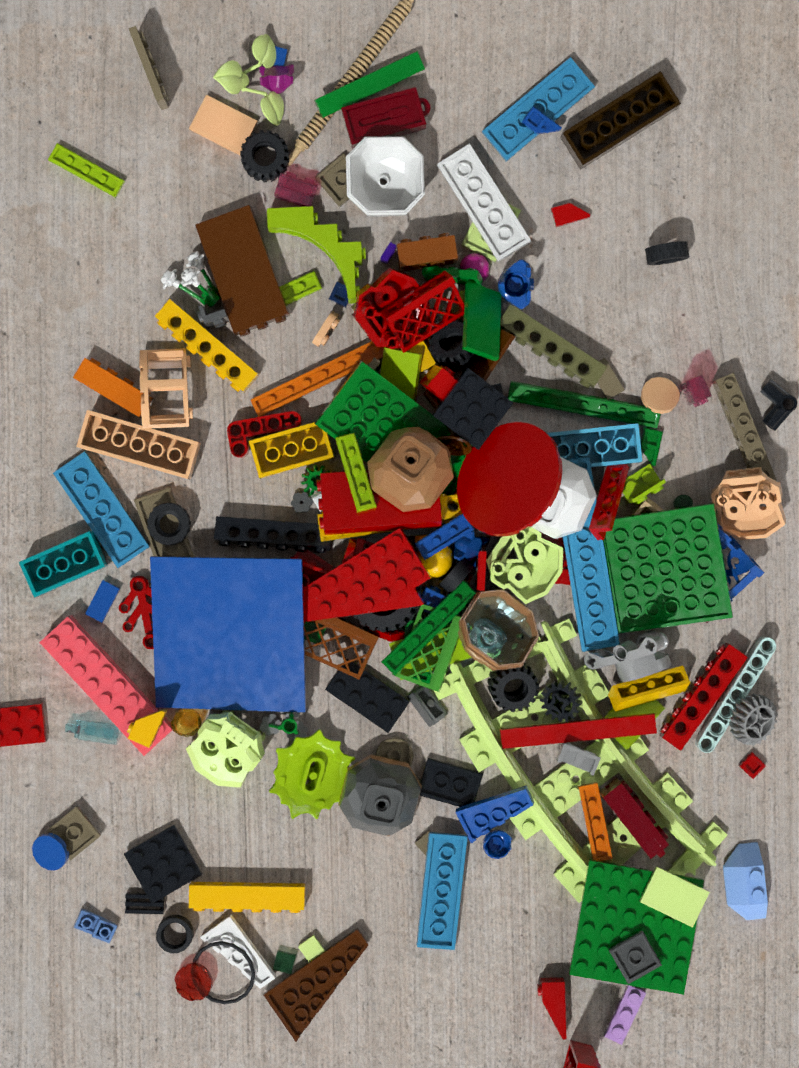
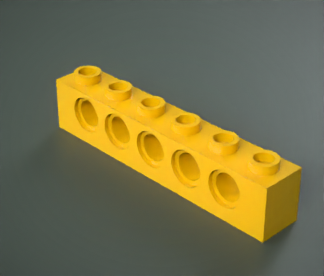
(171, 311)

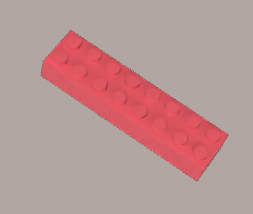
(101, 678)

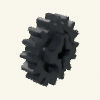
(560, 705)

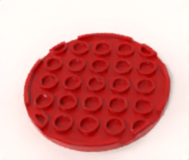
(509, 479)

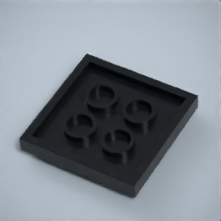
(472, 408)
(163, 864)

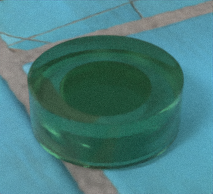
(682, 501)

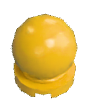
(439, 563)

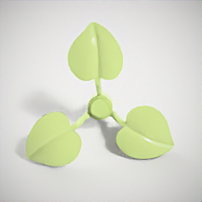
(234, 79)

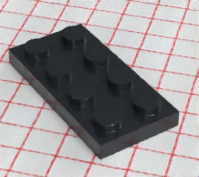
(368, 696)

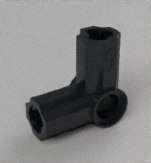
(778, 413)

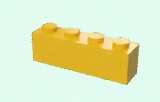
(649, 688)

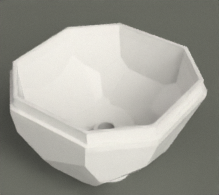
(390, 160)
(571, 504)

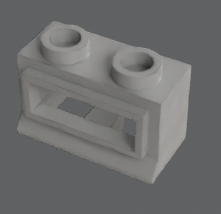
(578, 757)

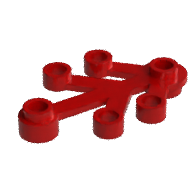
(143, 608)

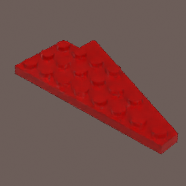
(370, 582)

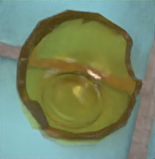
(186, 722)

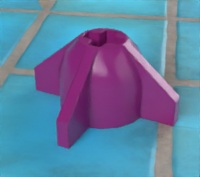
(277, 77)

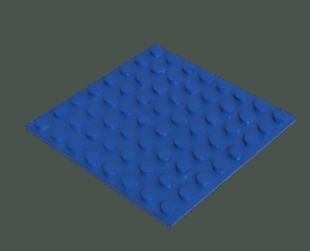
(228, 633)

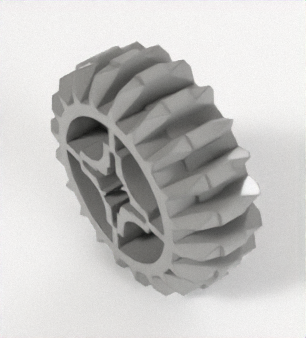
(756, 721)

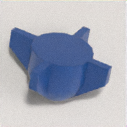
(468, 547)

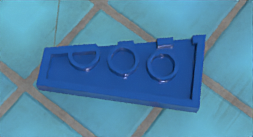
(488, 813)

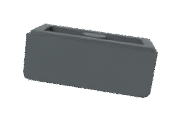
(427, 705)

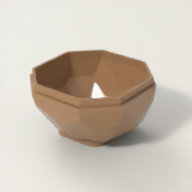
(407, 484)

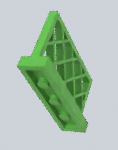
(444, 658)

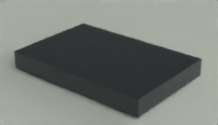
(449, 783)

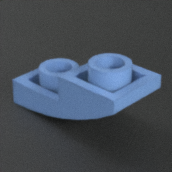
(95, 925)

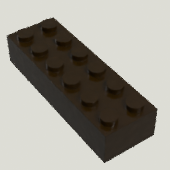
(620, 120)

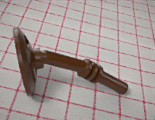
(453, 441)

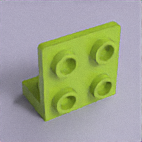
(641, 484)

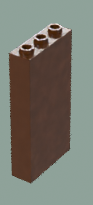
(242, 270)

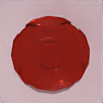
(193, 981)

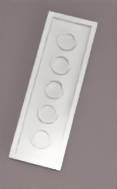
(483, 202)

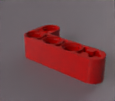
(264, 429)

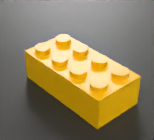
(290, 450)

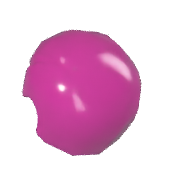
(476, 262)

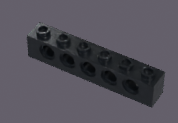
(225, 524)

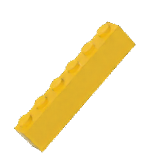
(247, 896)

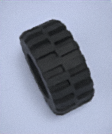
(389, 620)

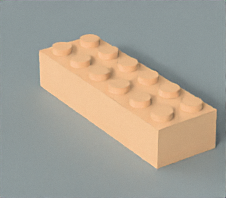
(138, 445)

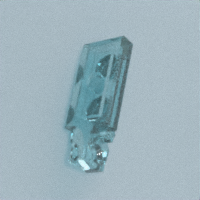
(94, 731)

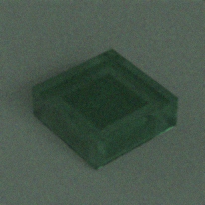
(284, 962)

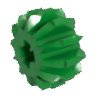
(309, 478)

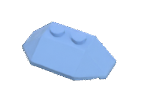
(746, 881)

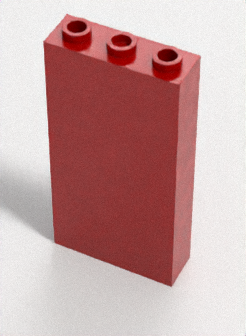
(342, 517)

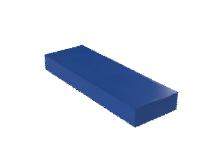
(443, 536)

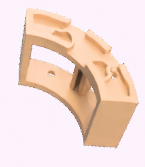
(158, 360)

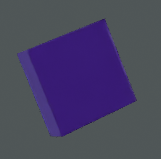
(388, 253)

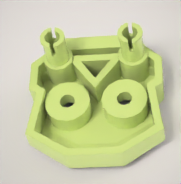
(537, 572)
(232, 741)

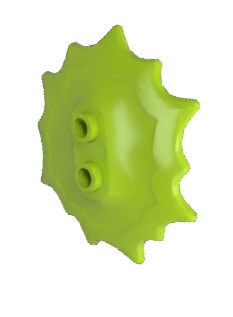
(324, 776)

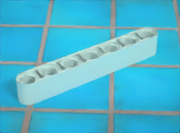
(726, 699)

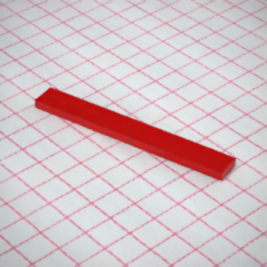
(578, 731)

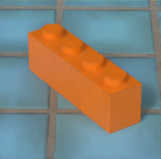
(110, 386)

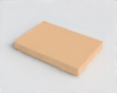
(222, 124)

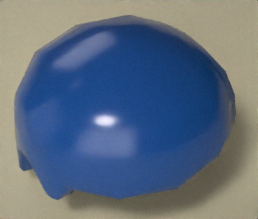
(497, 844)

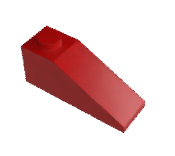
(553, 997)

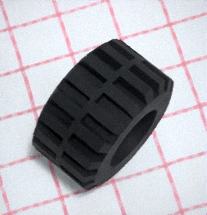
(259, 140)
(441, 342)
(519, 697)

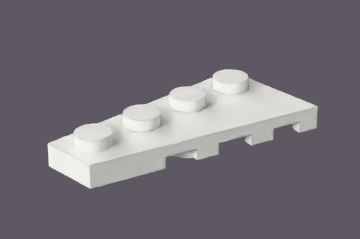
(231, 932)

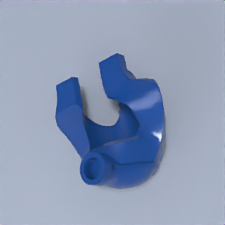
(516, 283)

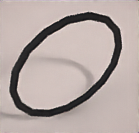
(246, 957)

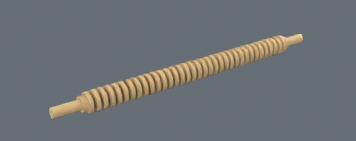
(374, 47)

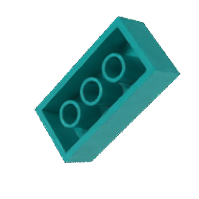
(63, 564)

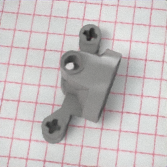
(634, 659)

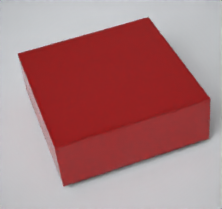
(752, 765)

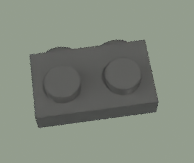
(215, 319)

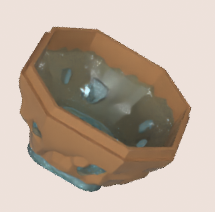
(498, 630)

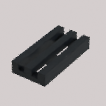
(128, 903)

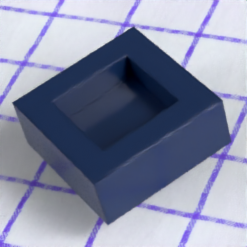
(339, 295)

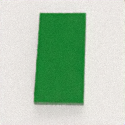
(482, 321)

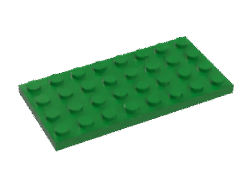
(375, 408)

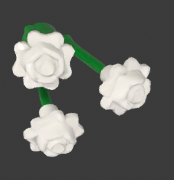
(190, 276)

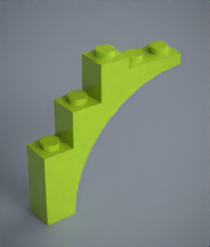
(327, 237)

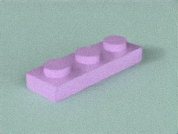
(624, 1014)

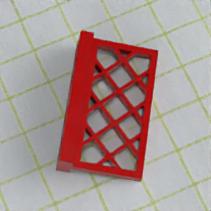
(402, 309)

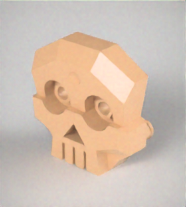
(749, 518)

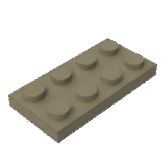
(148, 62)

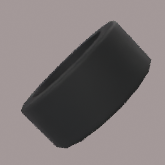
(456, 575)
(160, 934)

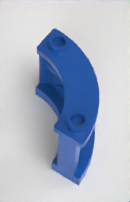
(745, 564)

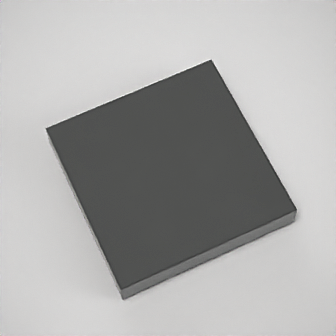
(635, 957)

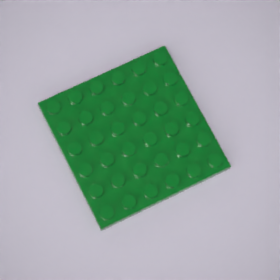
(667, 569)
(613, 913)

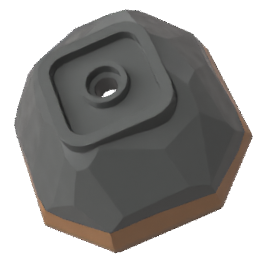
(375, 781)

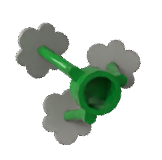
(292, 728)

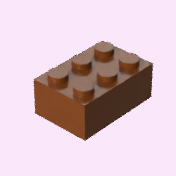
(427, 252)

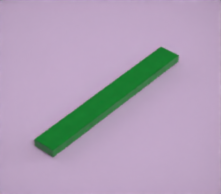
(582, 404)

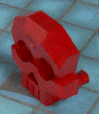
(371, 302)

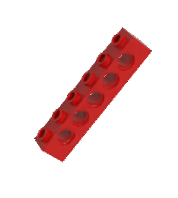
(713, 692)

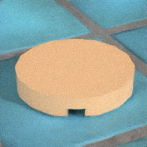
(660, 395)

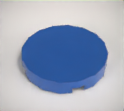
(50, 851)

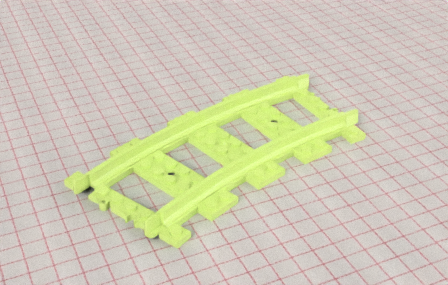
(557, 790)

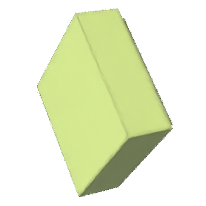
(311, 948)

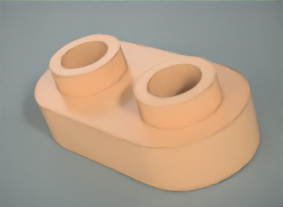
(322, 336)

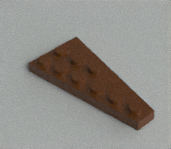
(308, 988)

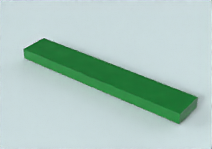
(369, 84)
(429, 628)

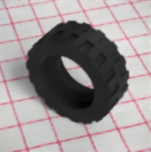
(667, 253)
(169, 538)

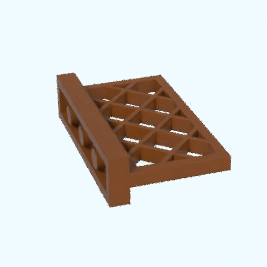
(345, 629)

